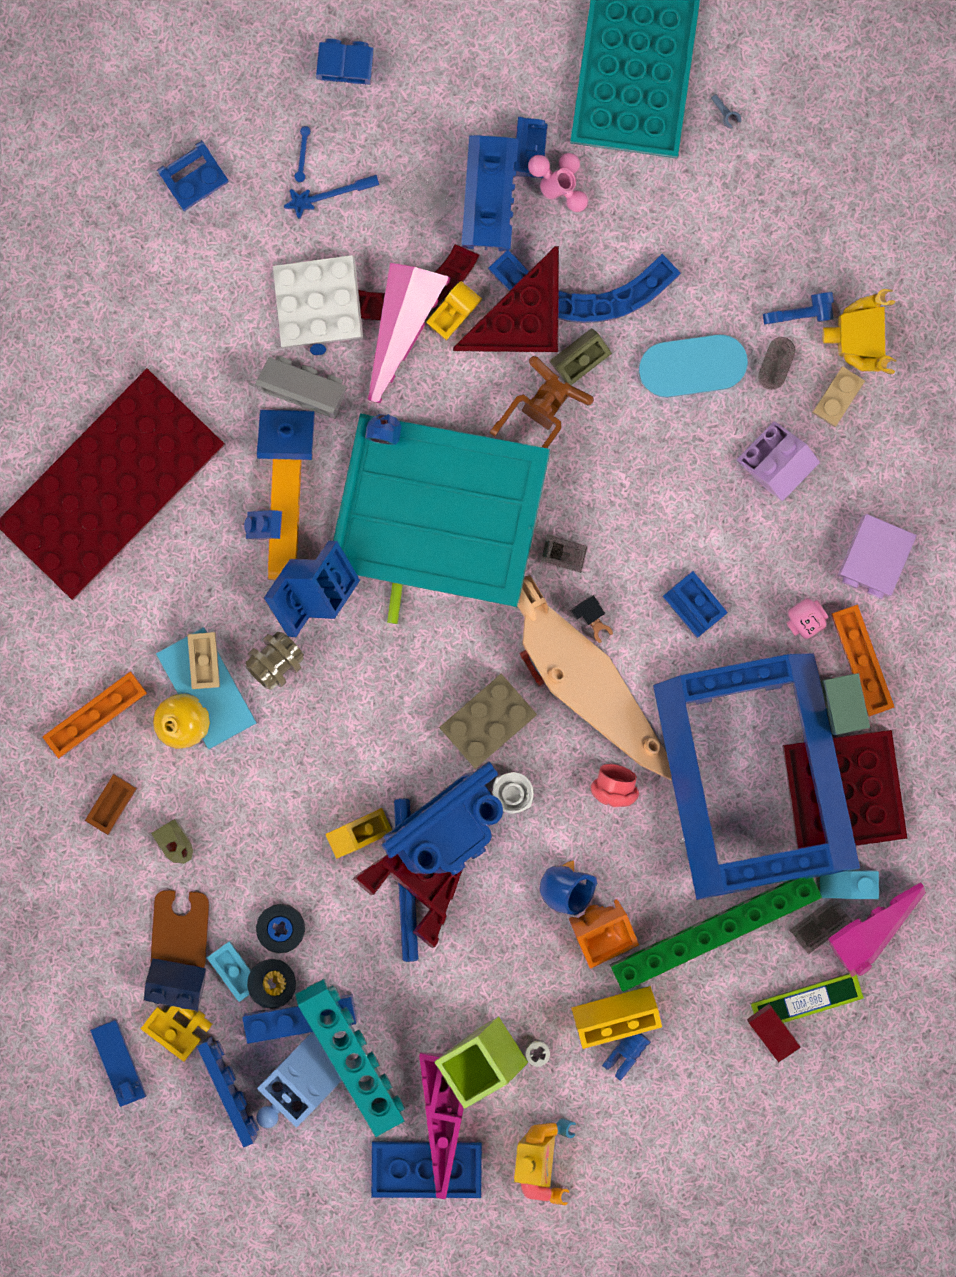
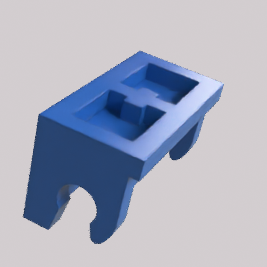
(531, 142)

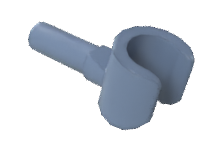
(725, 111)

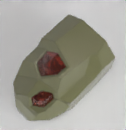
(174, 842)

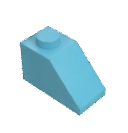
(850, 885)

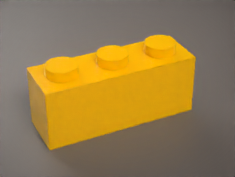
(616, 1017)

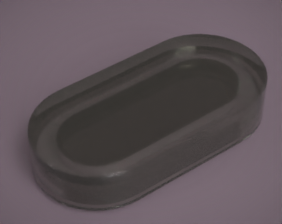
(776, 363)

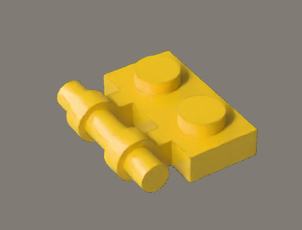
(173, 1034)

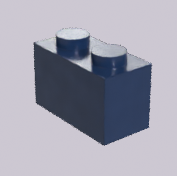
(174, 984)

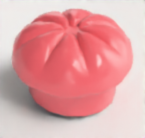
(615, 786)

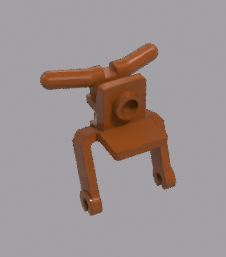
(545, 402)

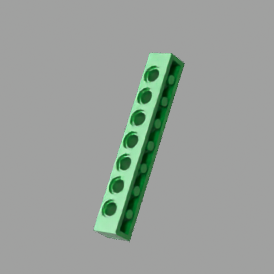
(714, 932)

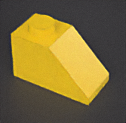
(358, 833)

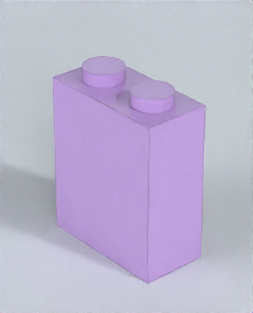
(876, 556)

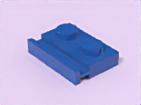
(694, 604)

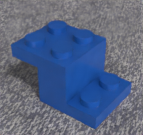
(312, 588)

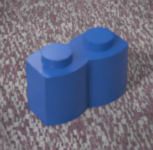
(345, 62)

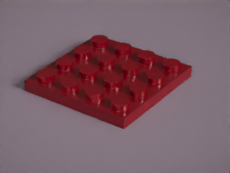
(869, 785)

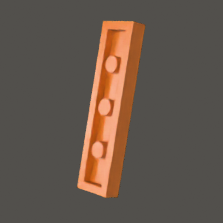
(862, 659)
(94, 715)

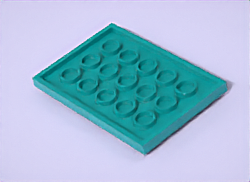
(635, 75)

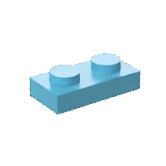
(231, 969)

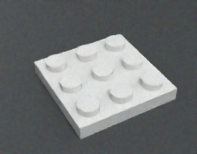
(317, 301)

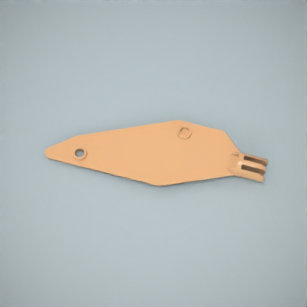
(587, 680)

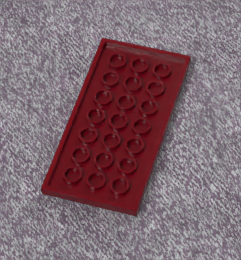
(110, 484)

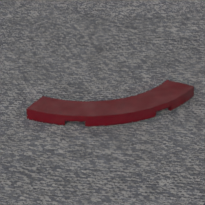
(456, 266)

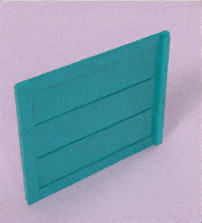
(442, 511)

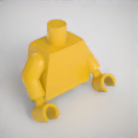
(862, 334)

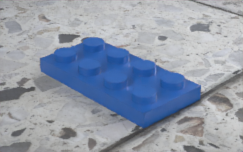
(233, 1101)

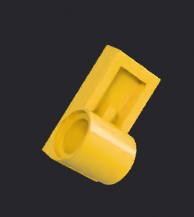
(453, 310)

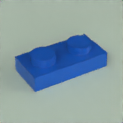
(263, 525)

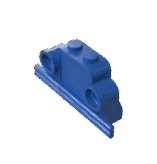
(448, 826)

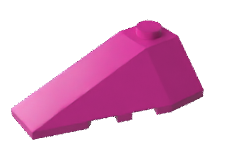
(863, 942)

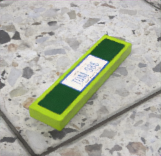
(813, 998)

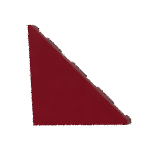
(524, 317)

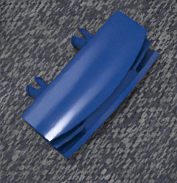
(489, 192)

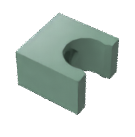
(845, 704)

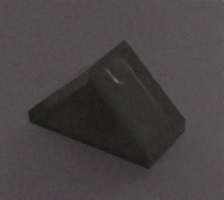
(563, 554)

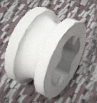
(535, 1045)

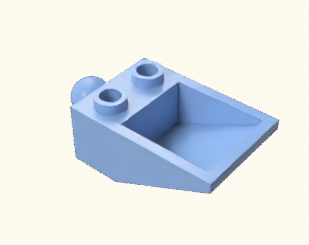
(305, 1077)

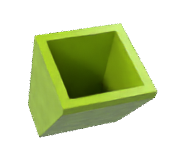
(481, 1062)

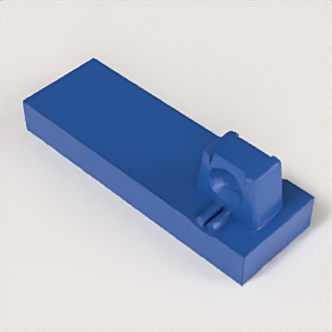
(118, 1063)

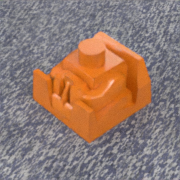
(603, 933)

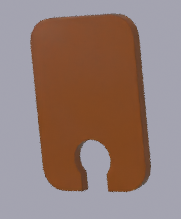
(180, 937)

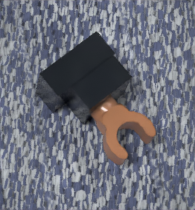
(591, 612)

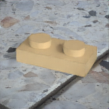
(838, 396)
(203, 660)

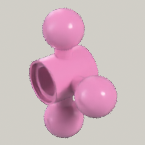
(561, 181)

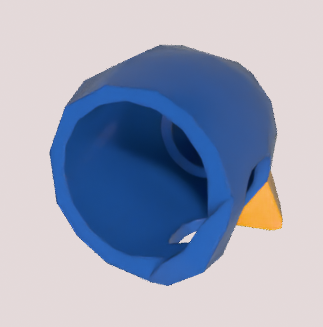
(564, 891)

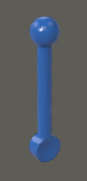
(305, 132)

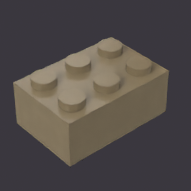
(488, 721)

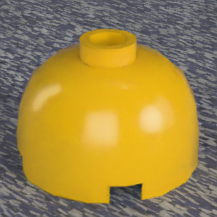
(181, 721)

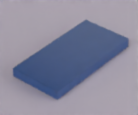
(406, 1170)

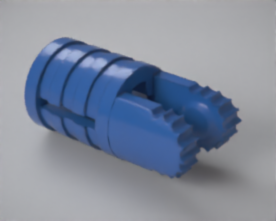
(631, 1049)

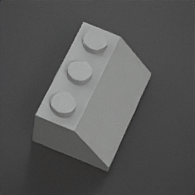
(301, 386)

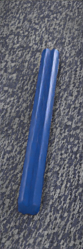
(406, 899)

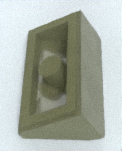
(580, 356)

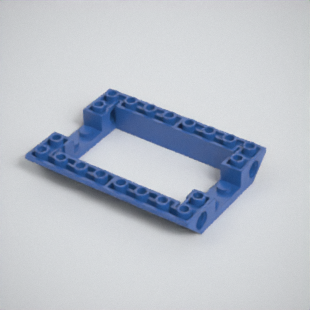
(717, 879)

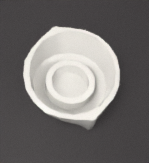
(513, 792)

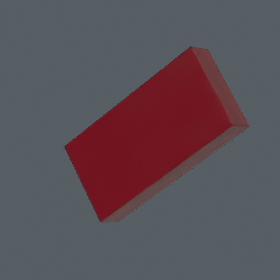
(774, 1033)

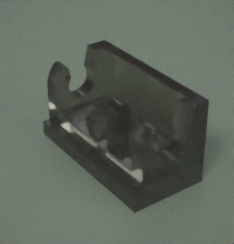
(820, 925)

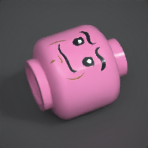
(807, 618)

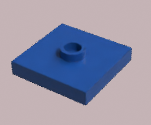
(285, 434)

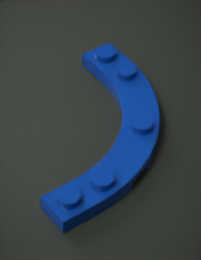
(597, 307)

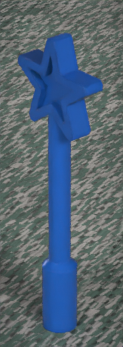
(303, 201)

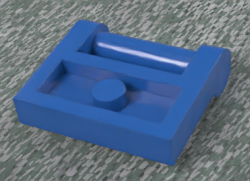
(199, 182)

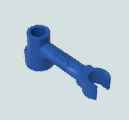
(820, 307)

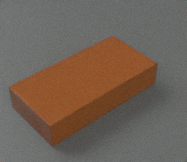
(111, 804)

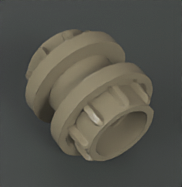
(274, 660)

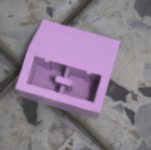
(778, 460)

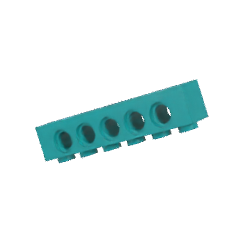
(378, 1116)

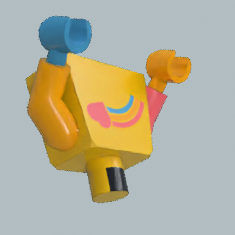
(535, 1161)

